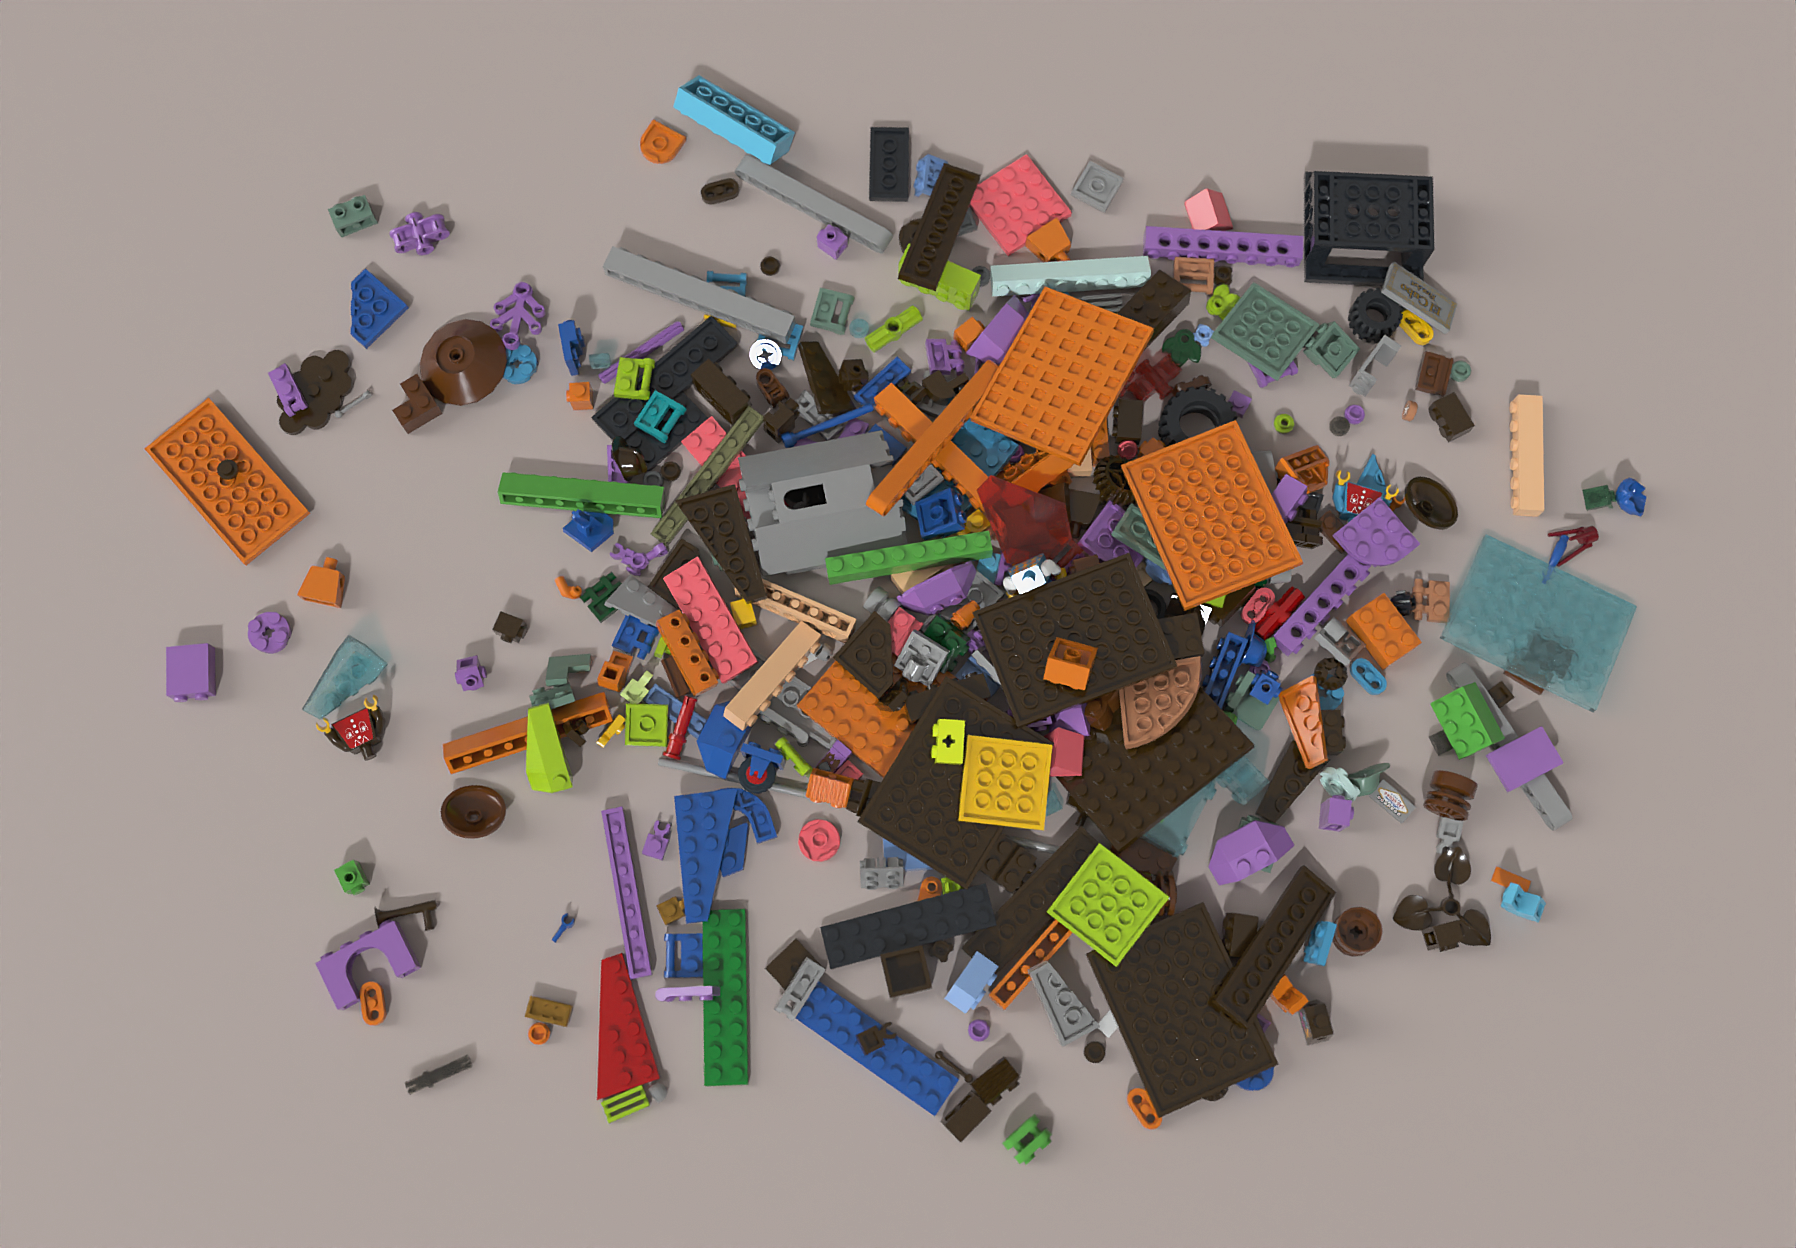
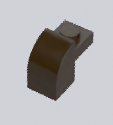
(940, 390)

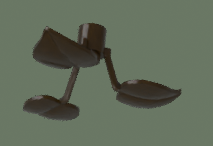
(1414, 911)

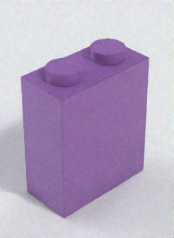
(190, 672)

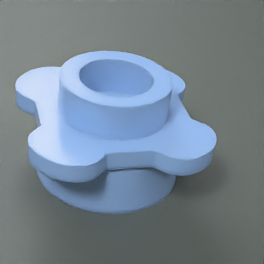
(1203, 329)

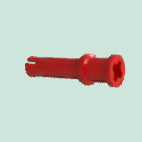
(678, 738)

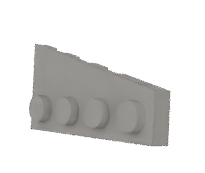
(1064, 1010)

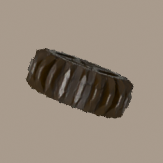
(1112, 482)

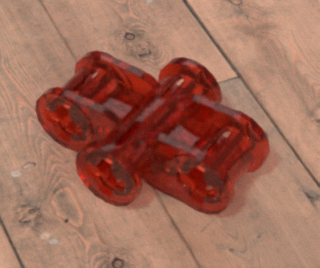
(1154, 379)

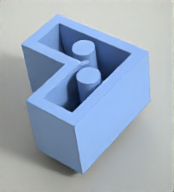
(969, 986)

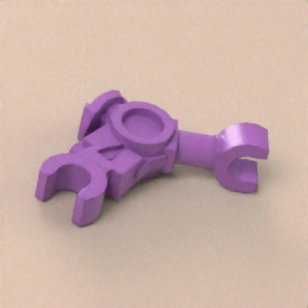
(636, 560)

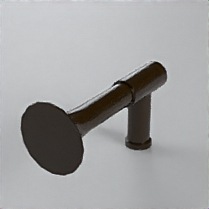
(425, 908)

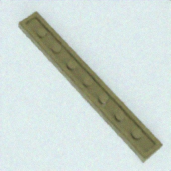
(710, 472)

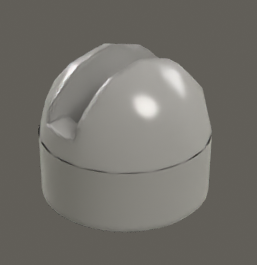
(823, 652)
(658, 1092)

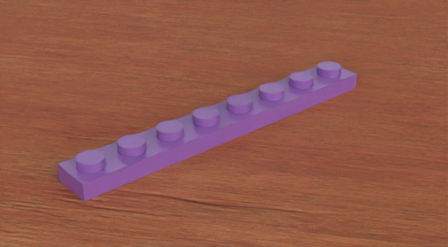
(626, 893)

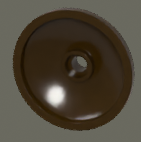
(1430, 503)

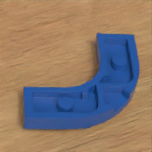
(757, 814)

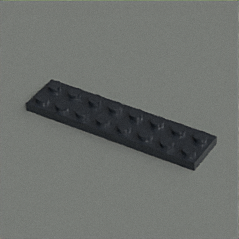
(668, 377)
(908, 926)

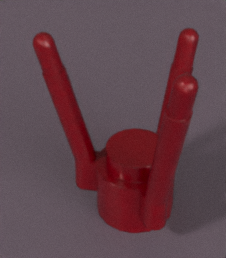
(1584, 536)

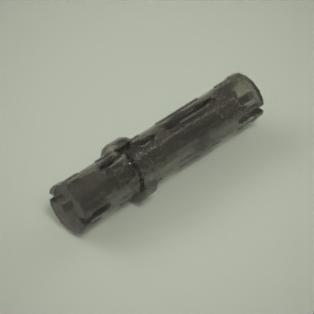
(428, 1078)

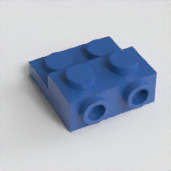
(572, 345)
(940, 514)

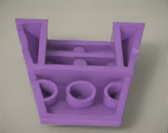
(1000, 333)

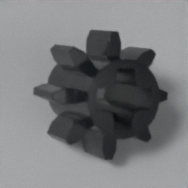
(1404, 602)

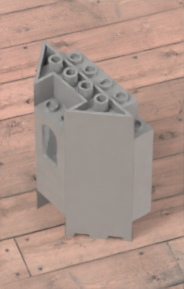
(806, 536)

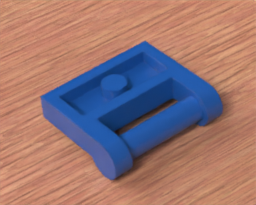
(690, 955)

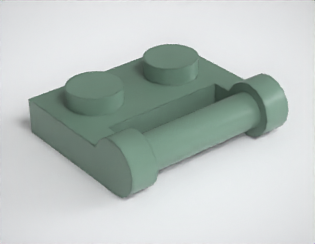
(825, 310)

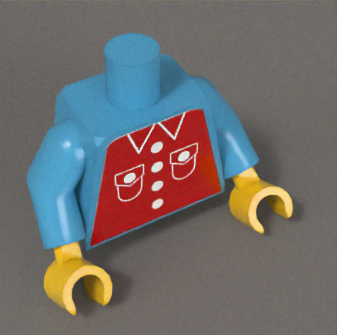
(1352, 498)

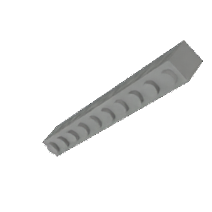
(699, 294)

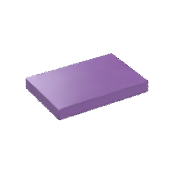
(1524, 759)

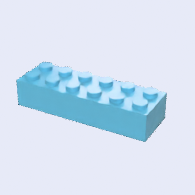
(733, 120)

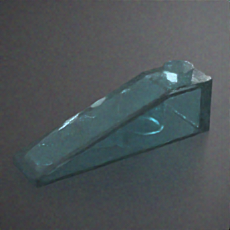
(346, 673)

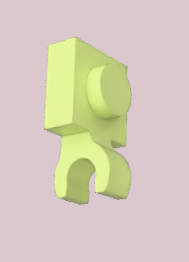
(636, 691)

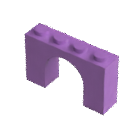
(337, 966)

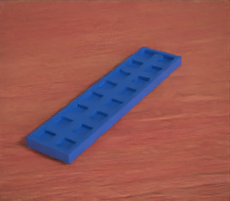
(894, 1063)

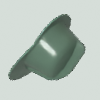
(1368, 779)

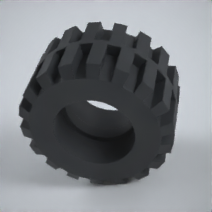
(1366, 327)

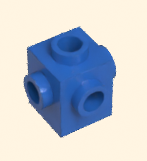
(1264, 693)

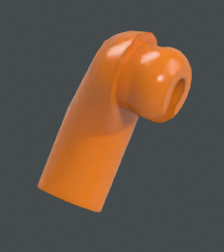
(567, 591)

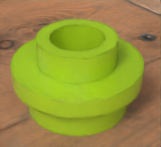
(1281, 428)

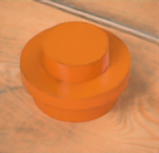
(539, 1033)

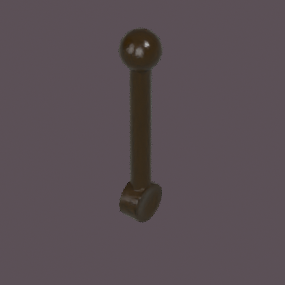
(967, 1077)

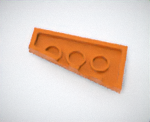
(1305, 719)

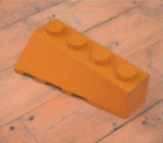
(1035, 470)

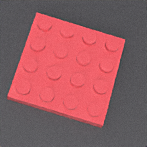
(1017, 204)

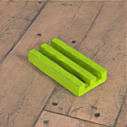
(608, 1111)

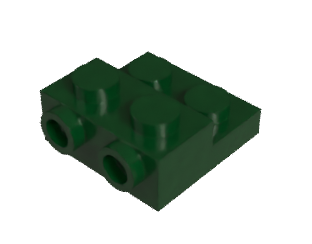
(949, 637)

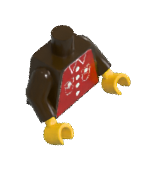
(357, 731)

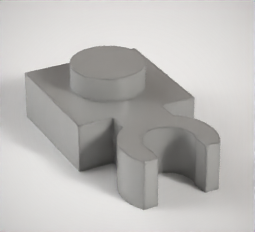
(1449, 831)

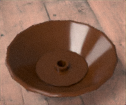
(474, 373)

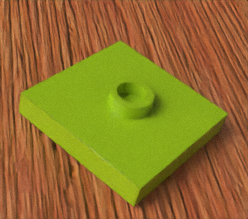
(646, 724)

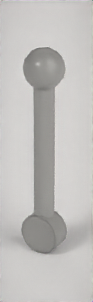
(338, 413)

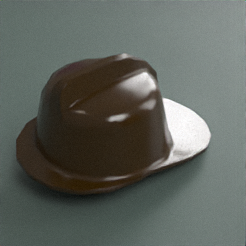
(628, 459)

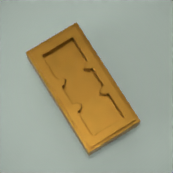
(548, 1011)

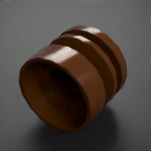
(1450, 795)
(1167, 885)
(1364, 923)

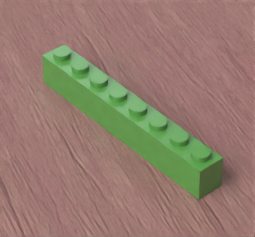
(581, 494)
(909, 557)

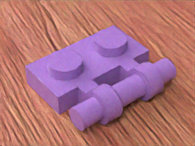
(938, 356)

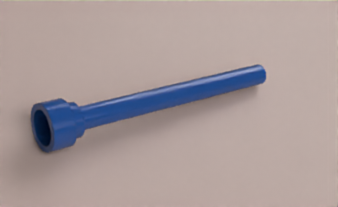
(790, 439)

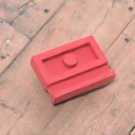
(901, 627)

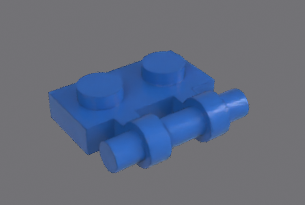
(629, 634)

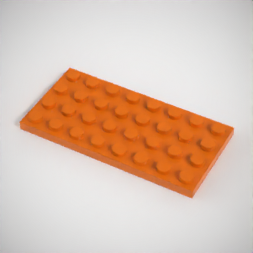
(243, 511)

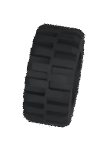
(1193, 401)

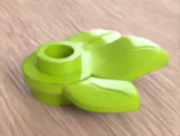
(1223, 299)

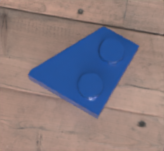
(734, 850)

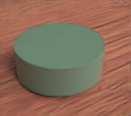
(1460, 371)

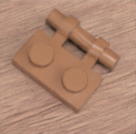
(1437, 600)

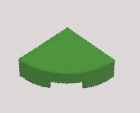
(1270, 644)

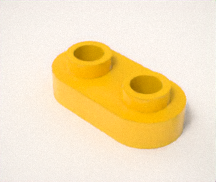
(1417, 327)

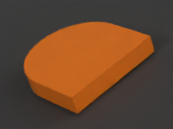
(660, 143)

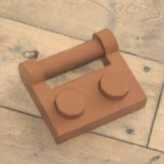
(1197, 270)

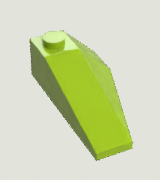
(545, 756)

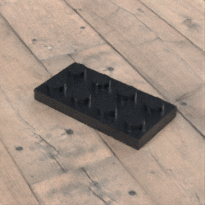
(889, 164)
(655, 450)

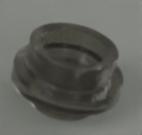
(1339, 426)

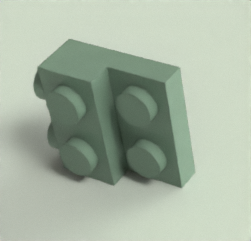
(1331, 348)
(555, 696)

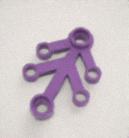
(517, 314)

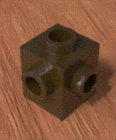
(853, 375)

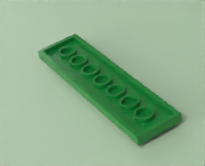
(726, 1014)

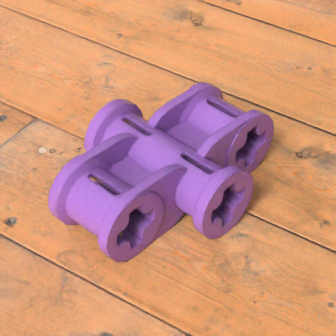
(413, 235)

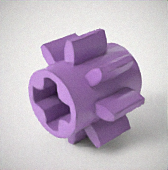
(976, 641)

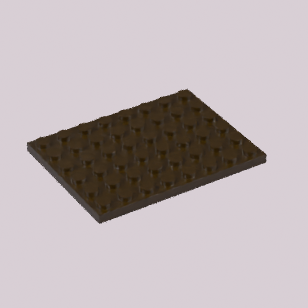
(1091, 607)
(1140, 786)
(921, 798)
(1167, 1012)

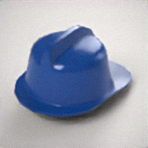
(1255, 648)

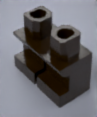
(782, 420)
(1305, 529)
(867, 789)

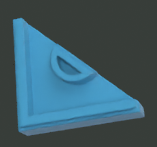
(1372, 476)

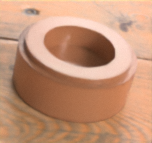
(1409, 411)

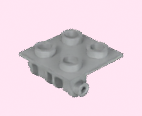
(881, 877)

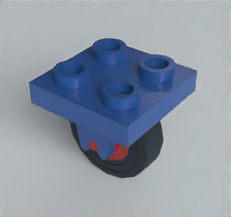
(758, 770)

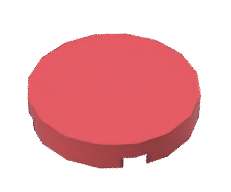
(819, 840)

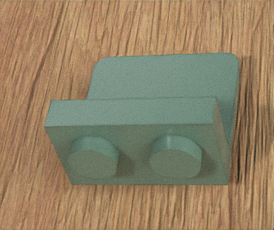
(1246, 707)

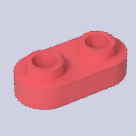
(1256, 606)

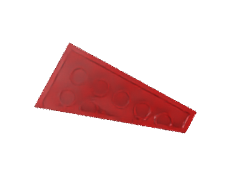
(624, 1046)

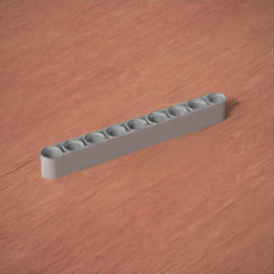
(813, 203)
(1538, 790)

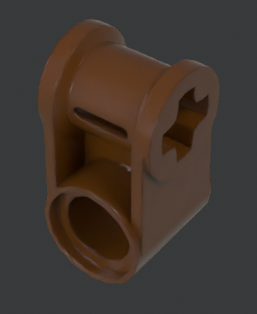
(773, 390)

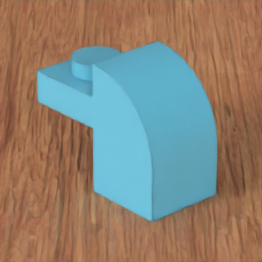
(1522, 903)

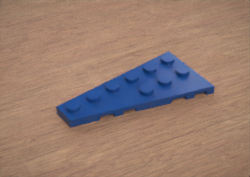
(702, 837)

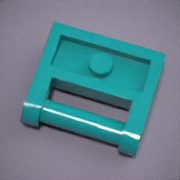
(655, 411)

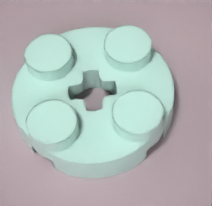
(1337, 783)

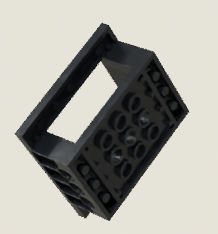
(1332, 226)

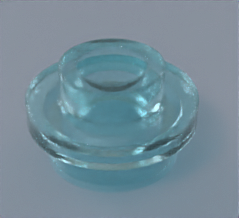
(858, 323)

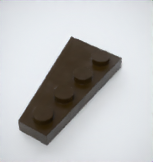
(823, 380)
(1287, 784)

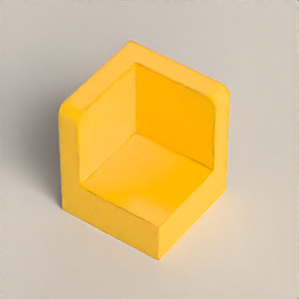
(743, 614)

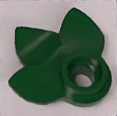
(1180, 350)

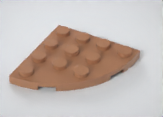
(1159, 702)

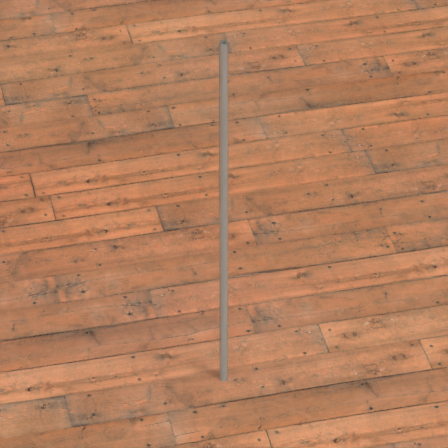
(802, 793)

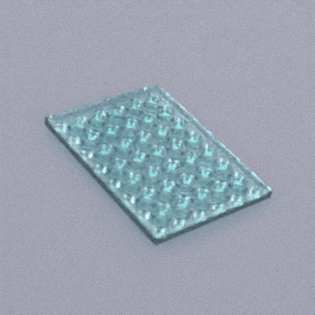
(1539, 623)

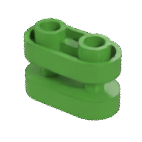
(1041, 1139)

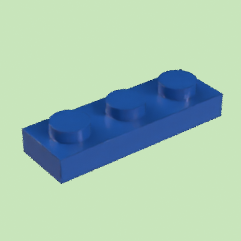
(892, 373)

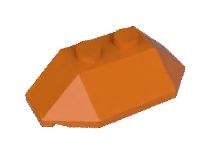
(1307, 467)

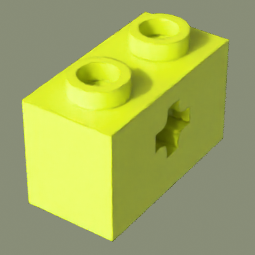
(955, 731)

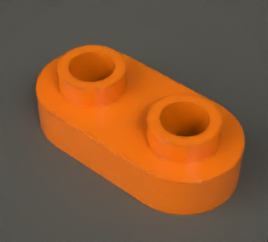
(925, 893)
(371, 1004)
(1143, 1108)

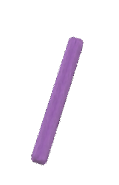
(644, 350)

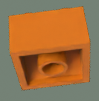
(1070, 663)

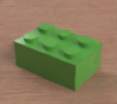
(1467, 720)

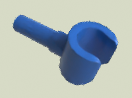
(563, 927)

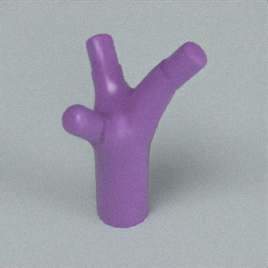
(1032, 297)

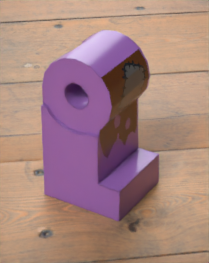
(834, 758)

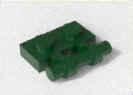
(598, 606)

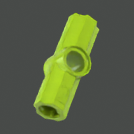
(903, 322)

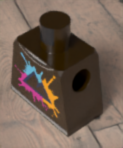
(1315, 1022)

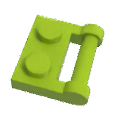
(628, 377)
(801, 766)

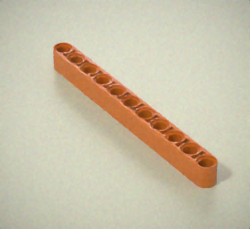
(931, 442)

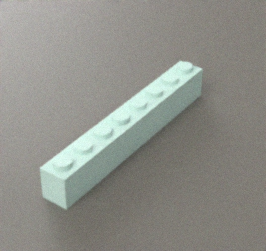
(1070, 275)

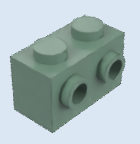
(352, 216)

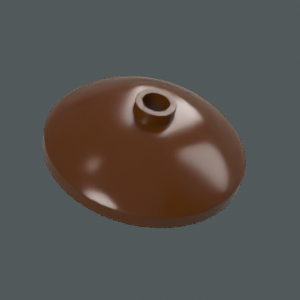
(473, 811)

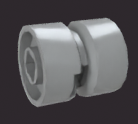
(882, 604)

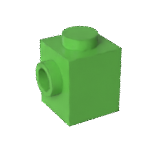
(352, 877)

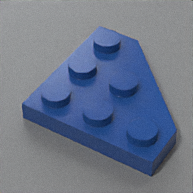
(372, 308)

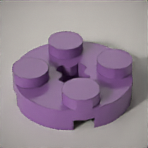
(279, 638)

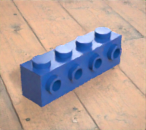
(1224, 667)

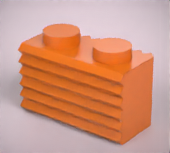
(829, 788)

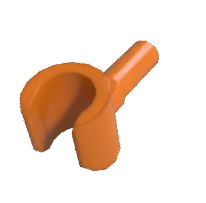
(1396, 504)

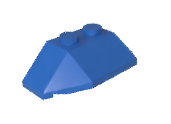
(720, 742)

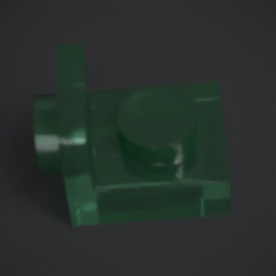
(1599, 497)

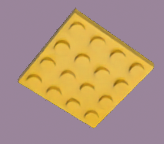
(1005, 782)

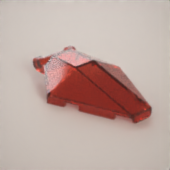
(1026, 522)

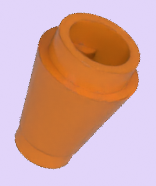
(964, 616)

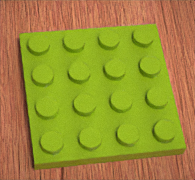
(1108, 904)

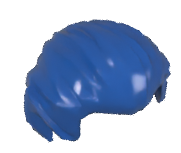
(1630, 497)

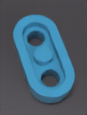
(1369, 675)

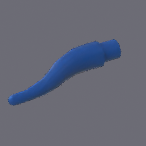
(1559, 550)

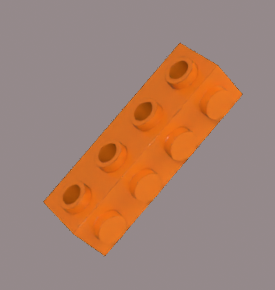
(687, 653)

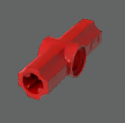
(1278, 613)

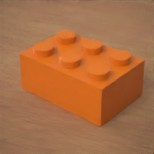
(1383, 631)

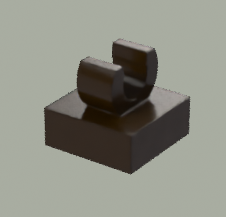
(576, 731)

